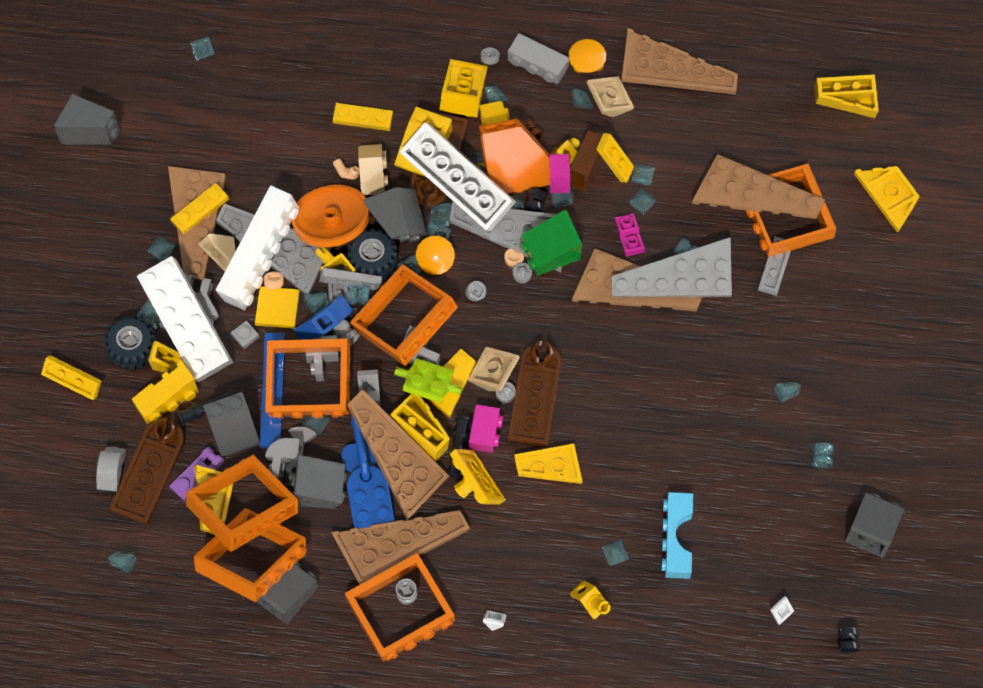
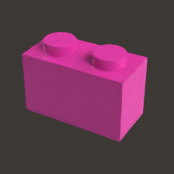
(484, 428)

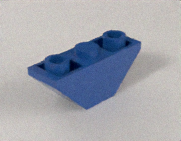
(324, 319)

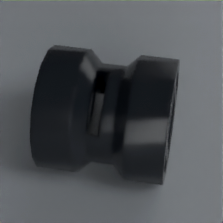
(535, 200)
(848, 640)

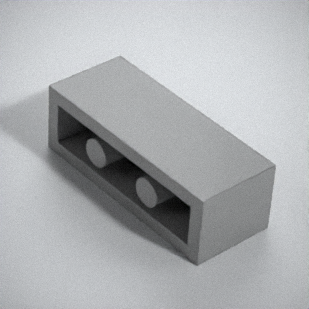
(538, 59)

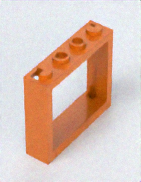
(828, 227)
(424, 329)
(301, 346)
(257, 525)
(206, 557)
(385, 578)

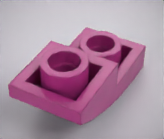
(629, 235)

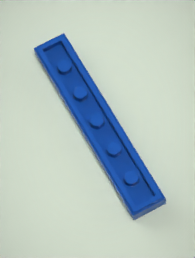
(272, 427)

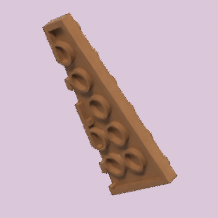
(670, 67)
(186, 187)
(751, 190)
(597, 286)
(403, 462)
(387, 544)

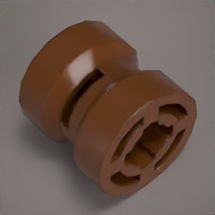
(536, 132)

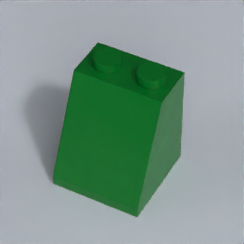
(551, 244)

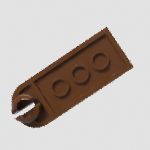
(424, 184)
(535, 396)
(148, 471)

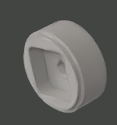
(490, 56)
(522, 273)
(475, 291)
(507, 393)

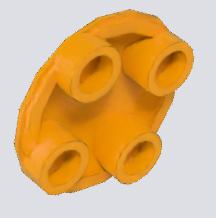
(587, 56)
(435, 255)

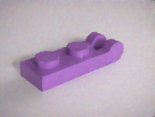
(187, 478)

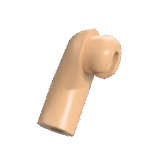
(347, 173)

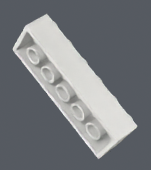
(457, 176)
(258, 248)
(184, 319)

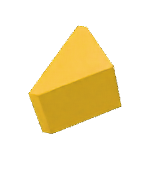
(163, 358)

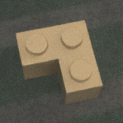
(371, 165)

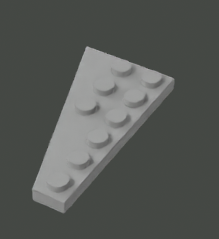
(507, 231)
(294, 259)
(688, 274)

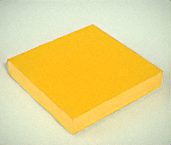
(277, 307)

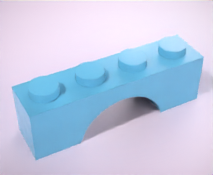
(678, 560)

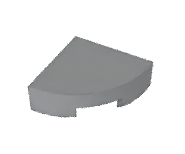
(303, 433)

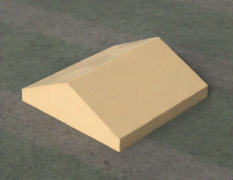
(610, 96)
(493, 369)

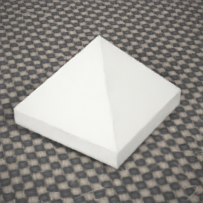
(782, 610)
(494, 619)

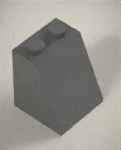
(86, 123)
(398, 213)
(231, 424)
(315, 481)
(875, 524)
(289, 594)

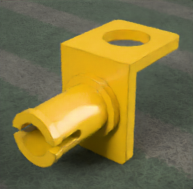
(568, 147)
(333, 262)
(591, 599)

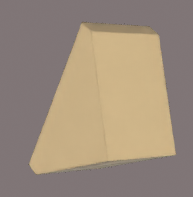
(219, 248)

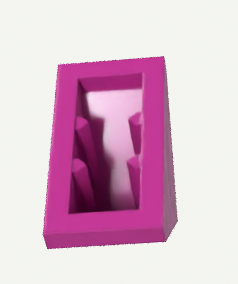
(559, 173)

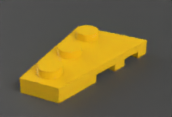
(217, 502)

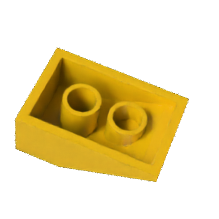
(463, 88)
(418, 118)

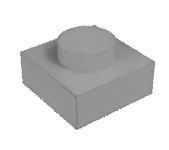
(245, 335)

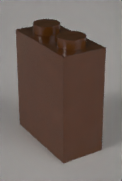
(586, 162)

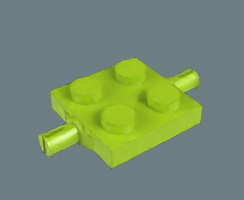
(428, 380)

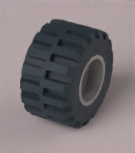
(373, 254)
(129, 343)

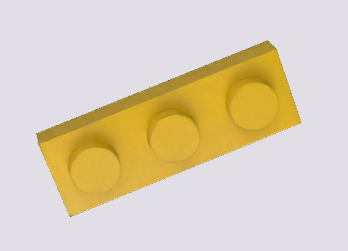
(363, 117)
(615, 157)
(199, 209)
(71, 377)

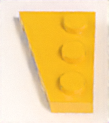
(463, 367)
(550, 464)

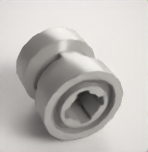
(344, 331)
(406, 586)

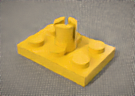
(475, 478)

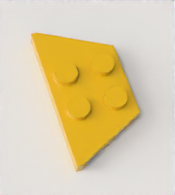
(890, 193)

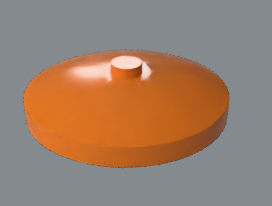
(331, 216)

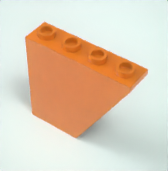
(514, 156)

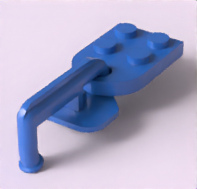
(366, 485)

